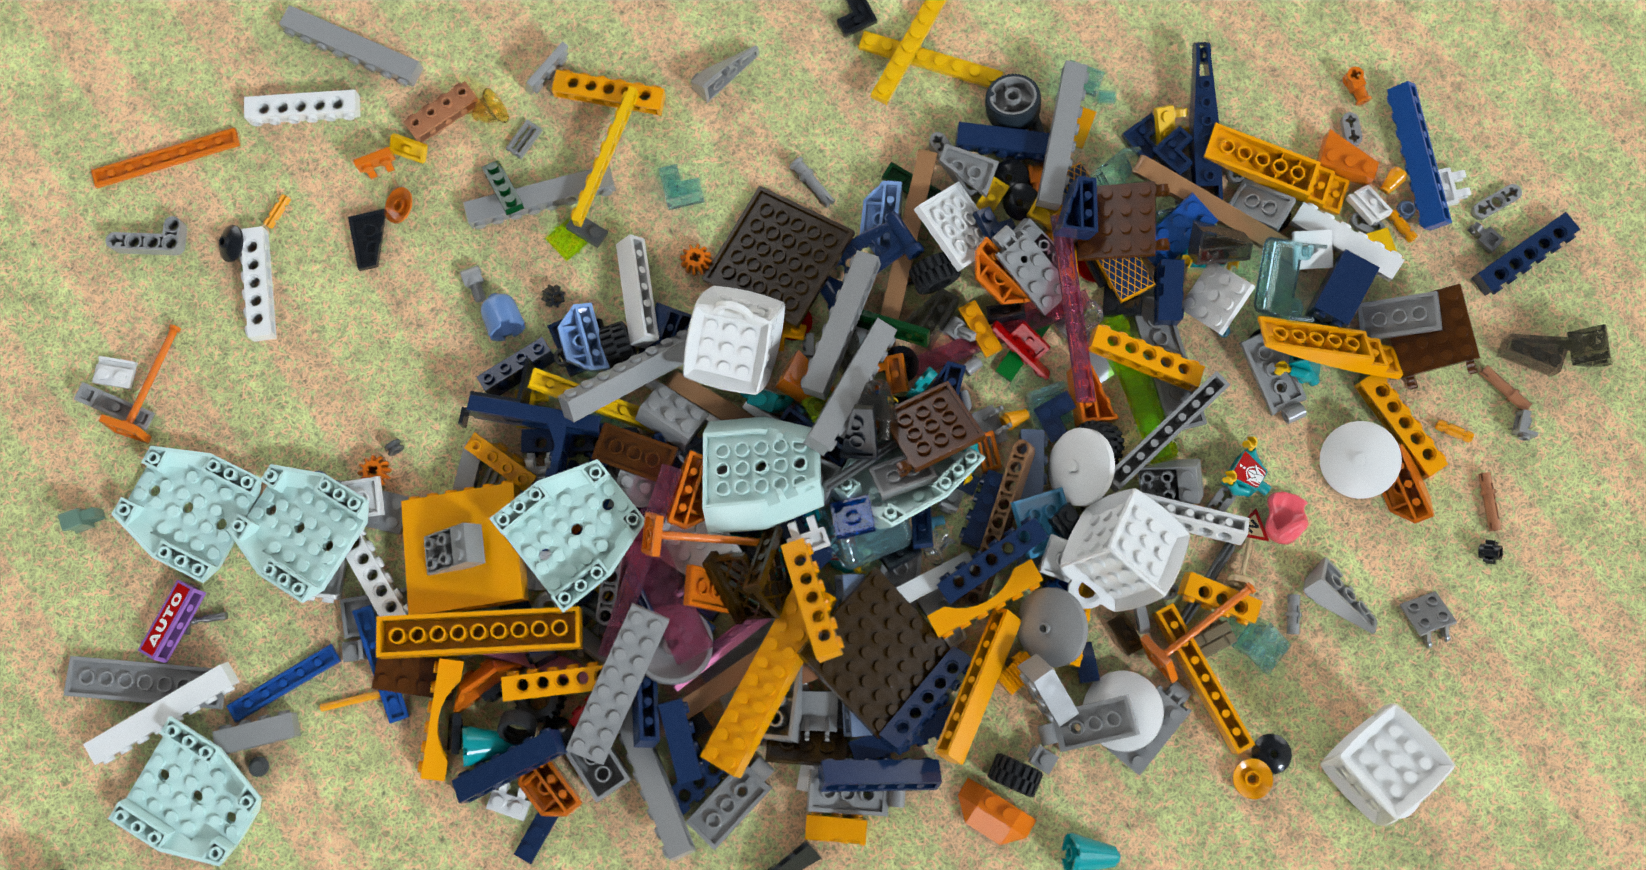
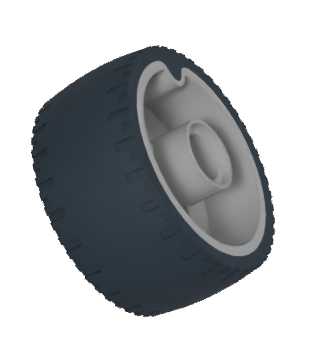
(1013, 102)

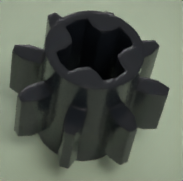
(552, 291)
(1490, 551)

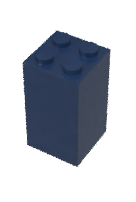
(1342, 290)

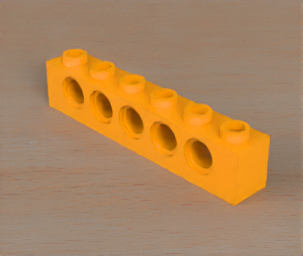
(564, 78)
(1192, 369)
(1390, 420)
(792, 554)
(511, 683)

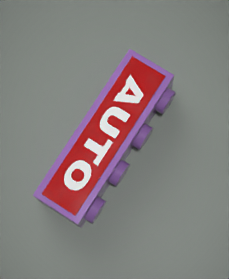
(171, 621)

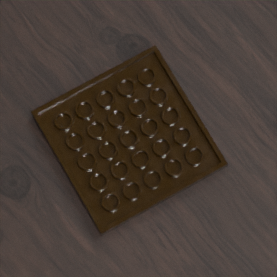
(780, 253)
(884, 652)

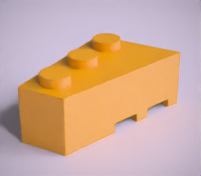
(836, 828)

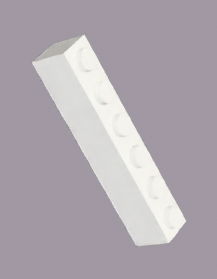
(1343, 238)
(637, 291)

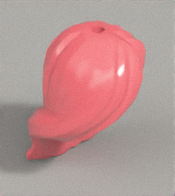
(1285, 517)

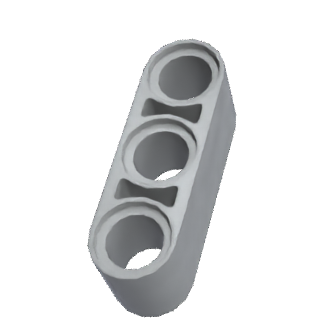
(468, 471)

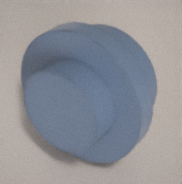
(1406, 209)

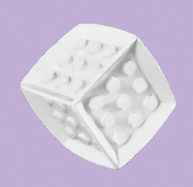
(733, 339)
(1124, 551)
(1387, 765)

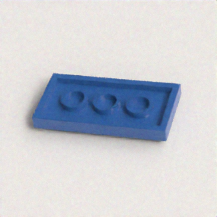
(1178, 227)

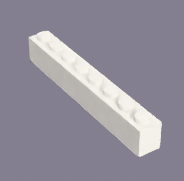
(153, 718)

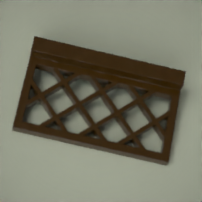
(763, 565)
(731, 591)

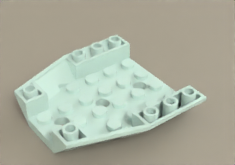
(754, 498)
(901, 507)
(545, 518)
(161, 525)
(294, 559)
(169, 814)

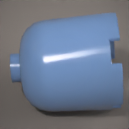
(501, 317)

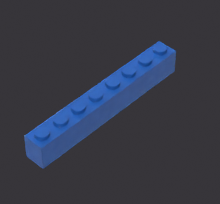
(1419, 156)

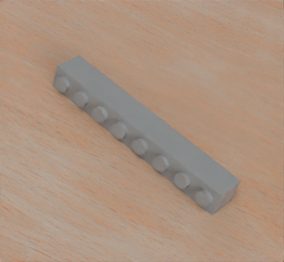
(351, 46)
(1061, 135)
(535, 198)
(841, 325)
(623, 378)
(850, 386)
(1168, 430)
(658, 794)

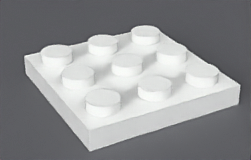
(1217, 297)

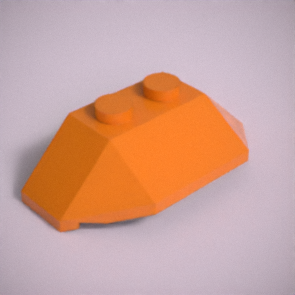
(994, 276)
(1408, 493)
(687, 501)
(480, 681)
(550, 791)
(993, 814)

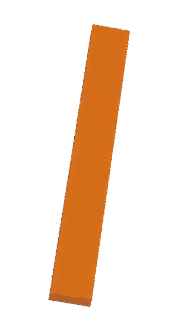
(165, 157)

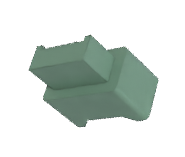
(80, 519)

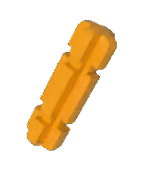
(277, 211)
(1402, 226)
(1454, 431)

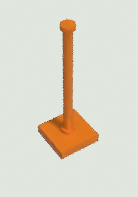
(126, 427)
(654, 533)
(1160, 657)

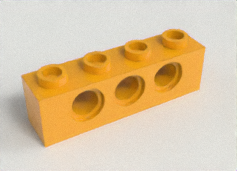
(1189, 589)

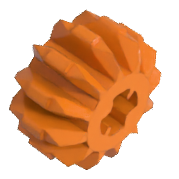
(701, 254)
(379, 464)

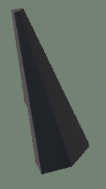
(799, 858)

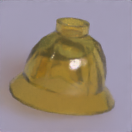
(490, 108)

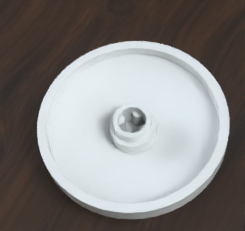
(1360, 459)
(1082, 466)
(1145, 703)

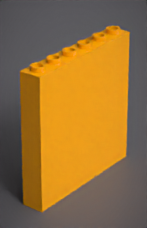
(491, 584)

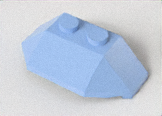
(878, 205)
(581, 339)

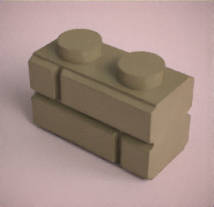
(1215, 638)

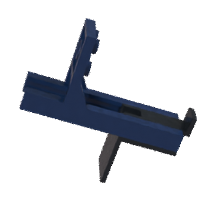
(520, 413)

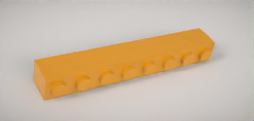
(1204, 681)
(977, 686)

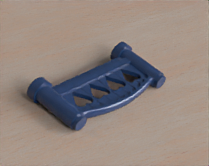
(901, 243)

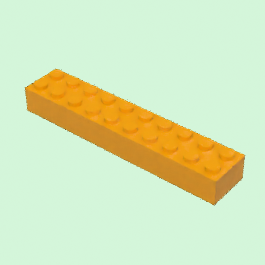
(479, 632)
(761, 690)

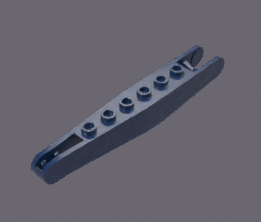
(1202, 119)

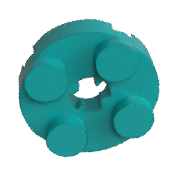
(922, 383)

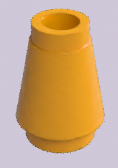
(1393, 180)
(1015, 417)

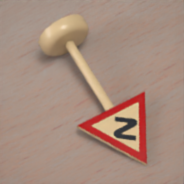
(1257, 532)

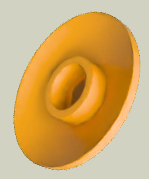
(1262, 778)

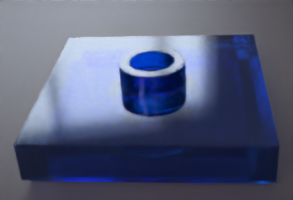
(852, 517)

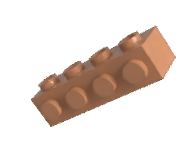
(441, 112)

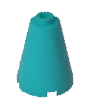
(481, 744)
(1088, 854)

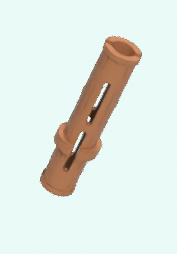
(1505, 388)
(1488, 494)

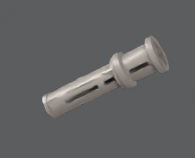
(806, 175)

